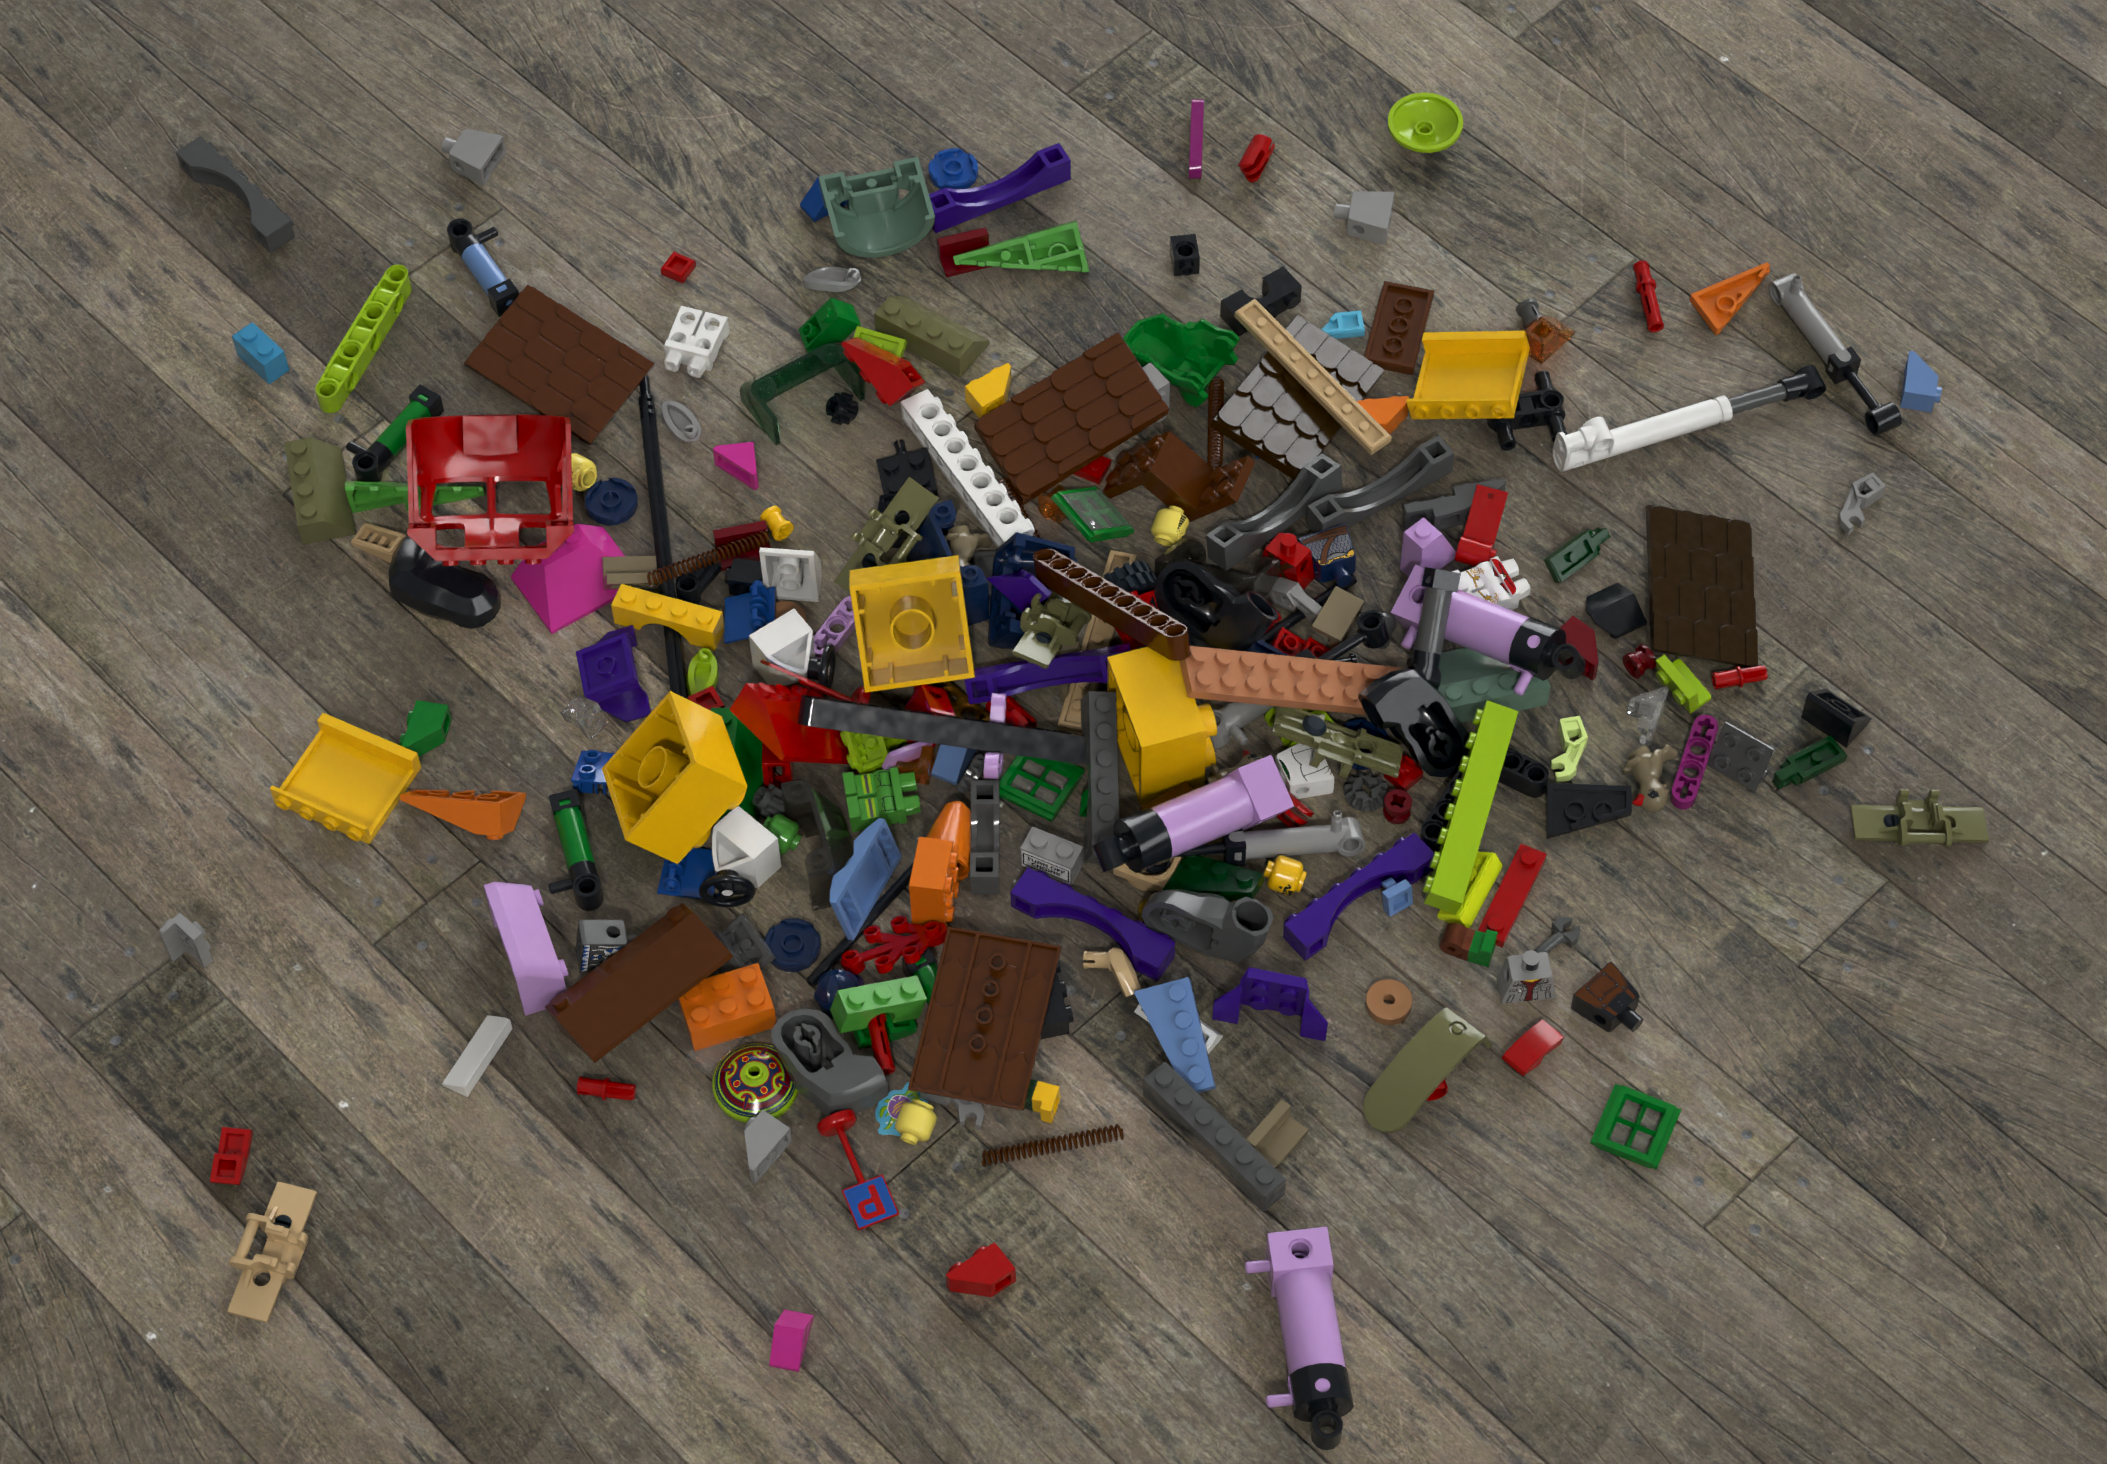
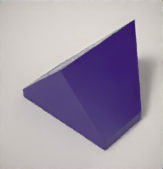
(1020, 588)

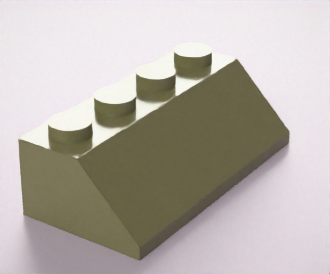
(930, 334)
(319, 490)

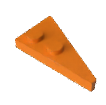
(1723, 300)

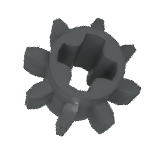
(768, 801)

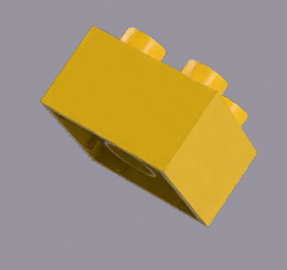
(911, 623)
(1158, 727)
(674, 778)

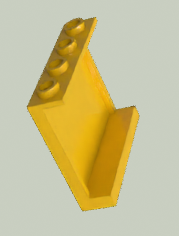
(1470, 375)
(348, 779)

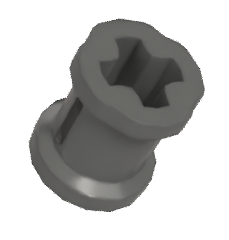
(1528, 313)

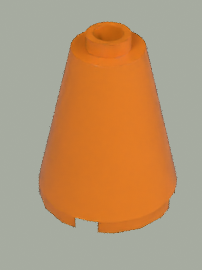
(955, 825)

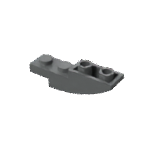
(1447, 511)

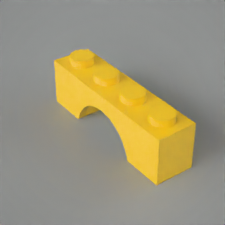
(696, 623)

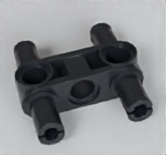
(1533, 410)

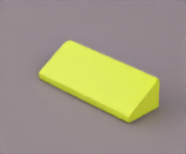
(1484, 873)

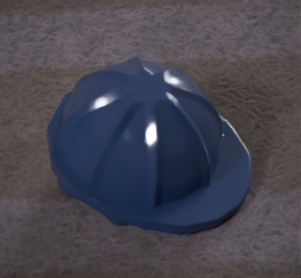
(830, 983)

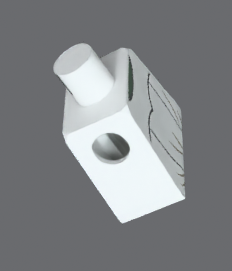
(1299, 777)

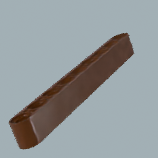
(1112, 604)

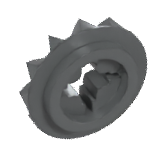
(972, 773)
(1361, 800)

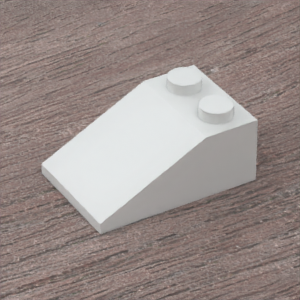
(792, 572)

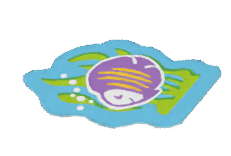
(890, 1107)

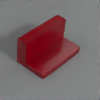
(958, 244)
(734, 533)

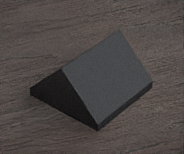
(1834, 716)

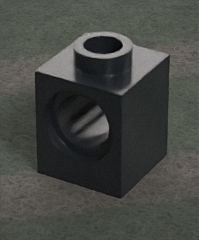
(1184, 255)
(742, 575)

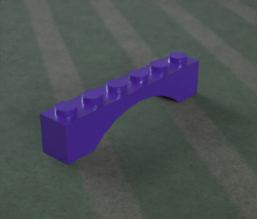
(1042, 171)
(1024, 676)
(1044, 897)
(1311, 928)

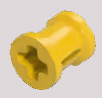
(777, 523)

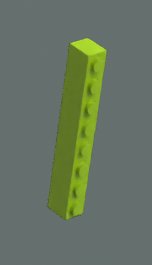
(1470, 808)

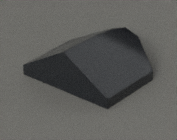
(1615, 610)

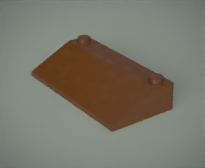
(638, 982)

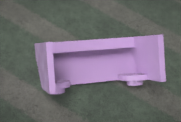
(526, 943)

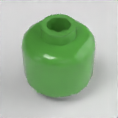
(785, 831)

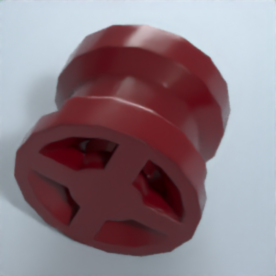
(1639, 661)
(1394, 813)

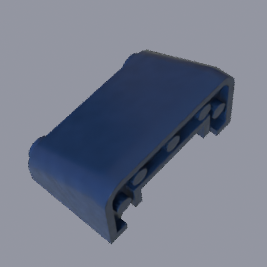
(934, 545)
(1010, 557)

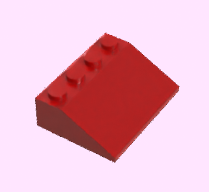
(773, 717)

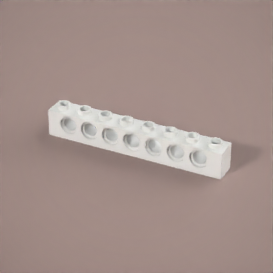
(964, 468)

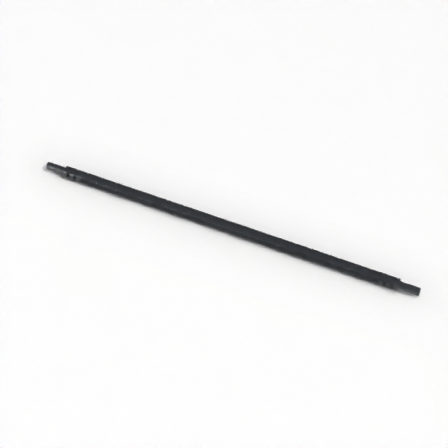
(660, 530)

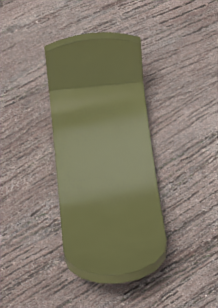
(1419, 1070)

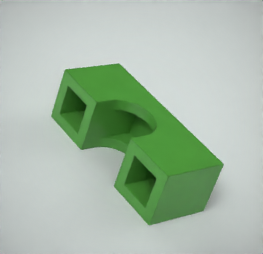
(858, 1005)

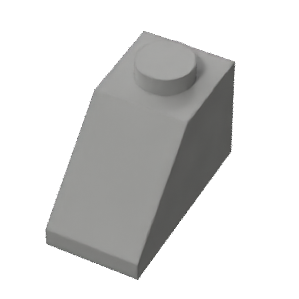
(765, 1142)

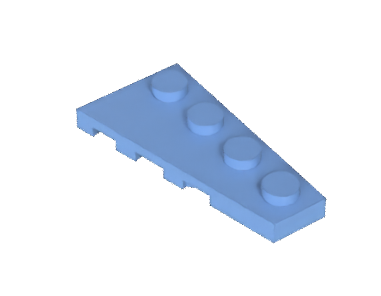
(1178, 1027)

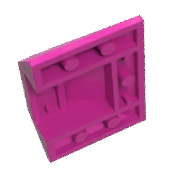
(570, 579)

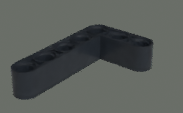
(1517, 779)

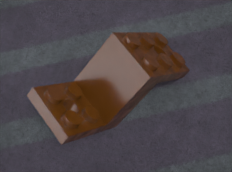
(1178, 476)

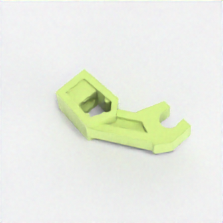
(1568, 762)

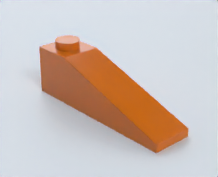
(480, 814)

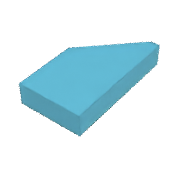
(1345, 325)

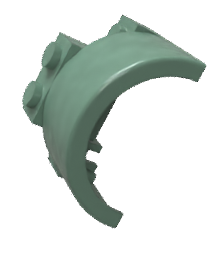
(876, 218)

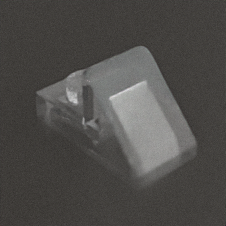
(1648, 709)

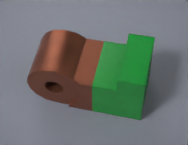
(1469, 944)

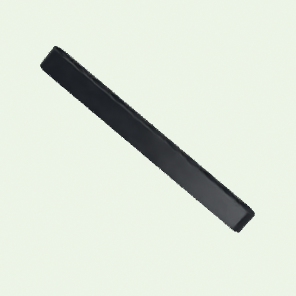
(942, 729)

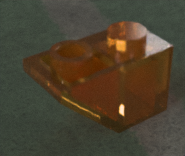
(1546, 337)

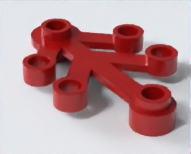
(895, 946)

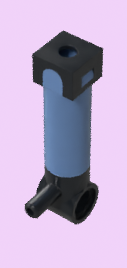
(480, 263)

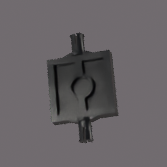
(897, 468)

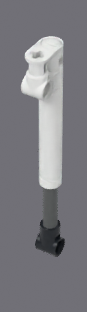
(1597, 442)

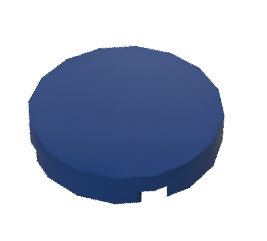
(953, 169)

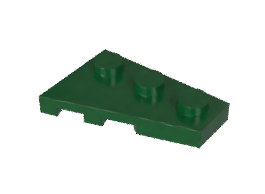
(1215, 877)

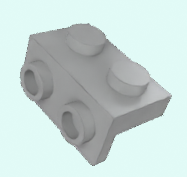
(183, 936)

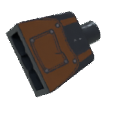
(1608, 1000)

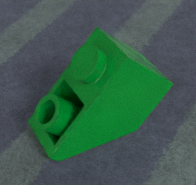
(829, 324)
(426, 727)

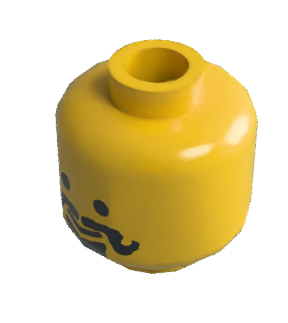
(1285, 875)

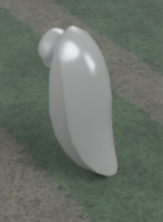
(832, 279)
(680, 422)

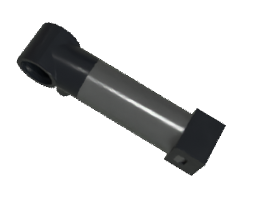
(1433, 622)

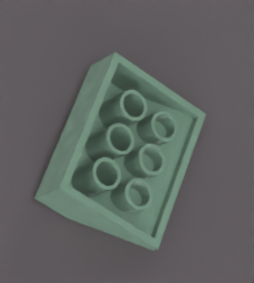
(1473, 678)

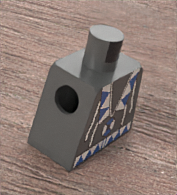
(599, 941)

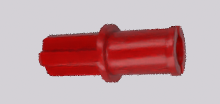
(1738, 677)
(605, 1088)

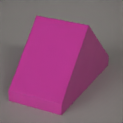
(738, 461)
(790, 1340)

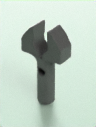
(1558, 937)

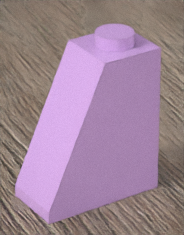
(1425, 547)

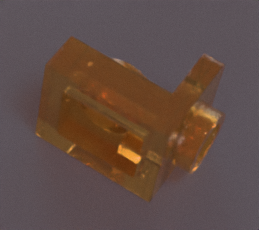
(1048, 508)

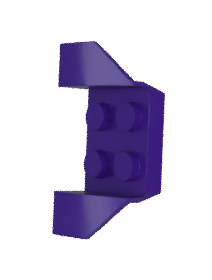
(611, 675)
(1273, 992)

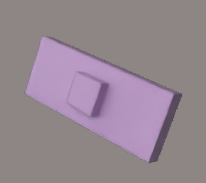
(904, 754)

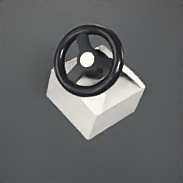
(791, 646)
(742, 856)

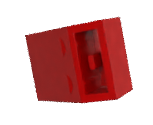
(888, 373)

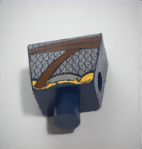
(1332, 554)

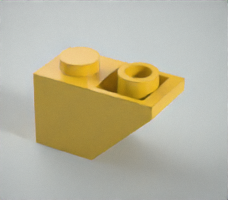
(989, 390)

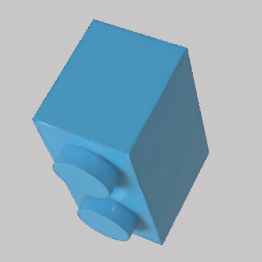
(260, 353)

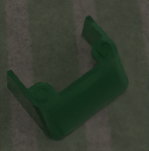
(791, 373)

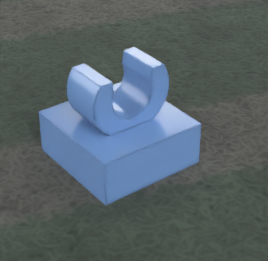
(1396, 896)

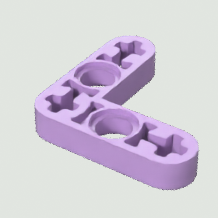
(838, 616)
(994, 760)

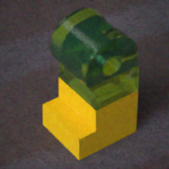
(1043, 1099)

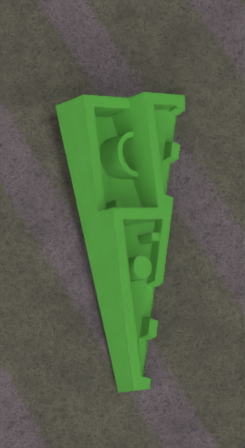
(1047, 249)
(374, 495)

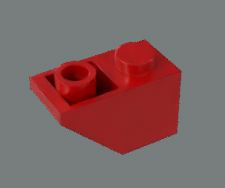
(983, 1273)

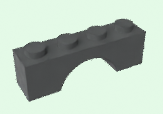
(985, 837)

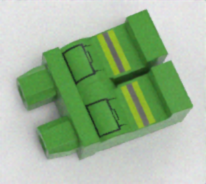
(880, 796)

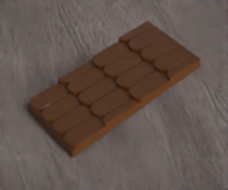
(559, 363)
(1071, 418)
(985, 1018)

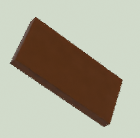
(1399, 327)

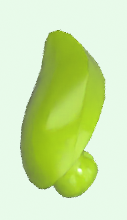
(702, 672)

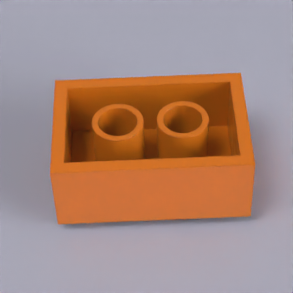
(934, 882)
(727, 1007)

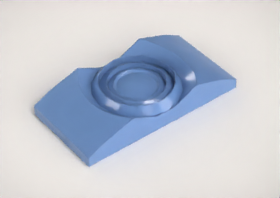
(864, 876)

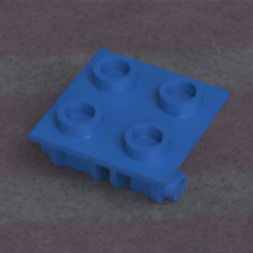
(749, 612)
(589, 772)
(688, 875)

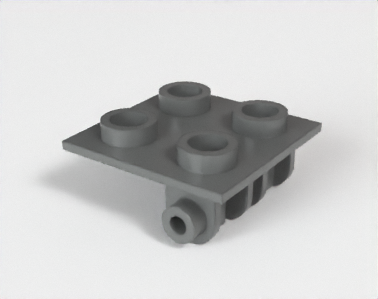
(1740, 757)

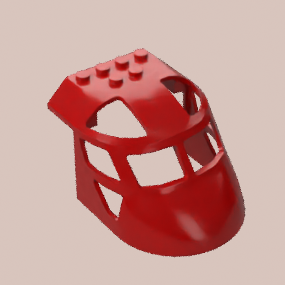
(489, 451)

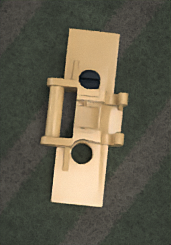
(281, 1254)

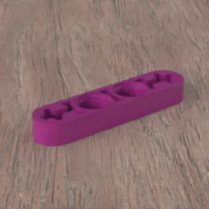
(1196, 139)
(1694, 761)

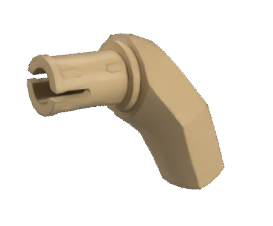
(1118, 965)

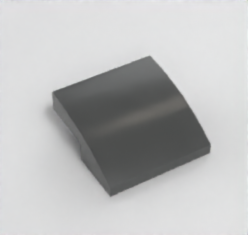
(744, 944)

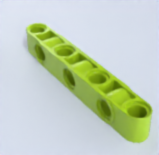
(363, 339)

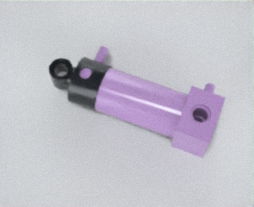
(1494, 631)
(1197, 817)
(1301, 1280)

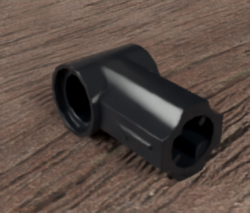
(692, 585)

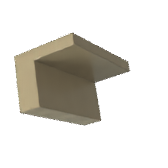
(628, 571)
(1338, 616)
(1277, 1134)

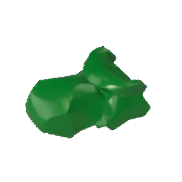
(1183, 353)

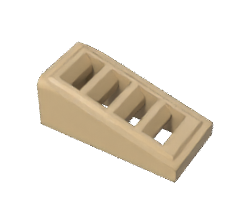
(379, 550)

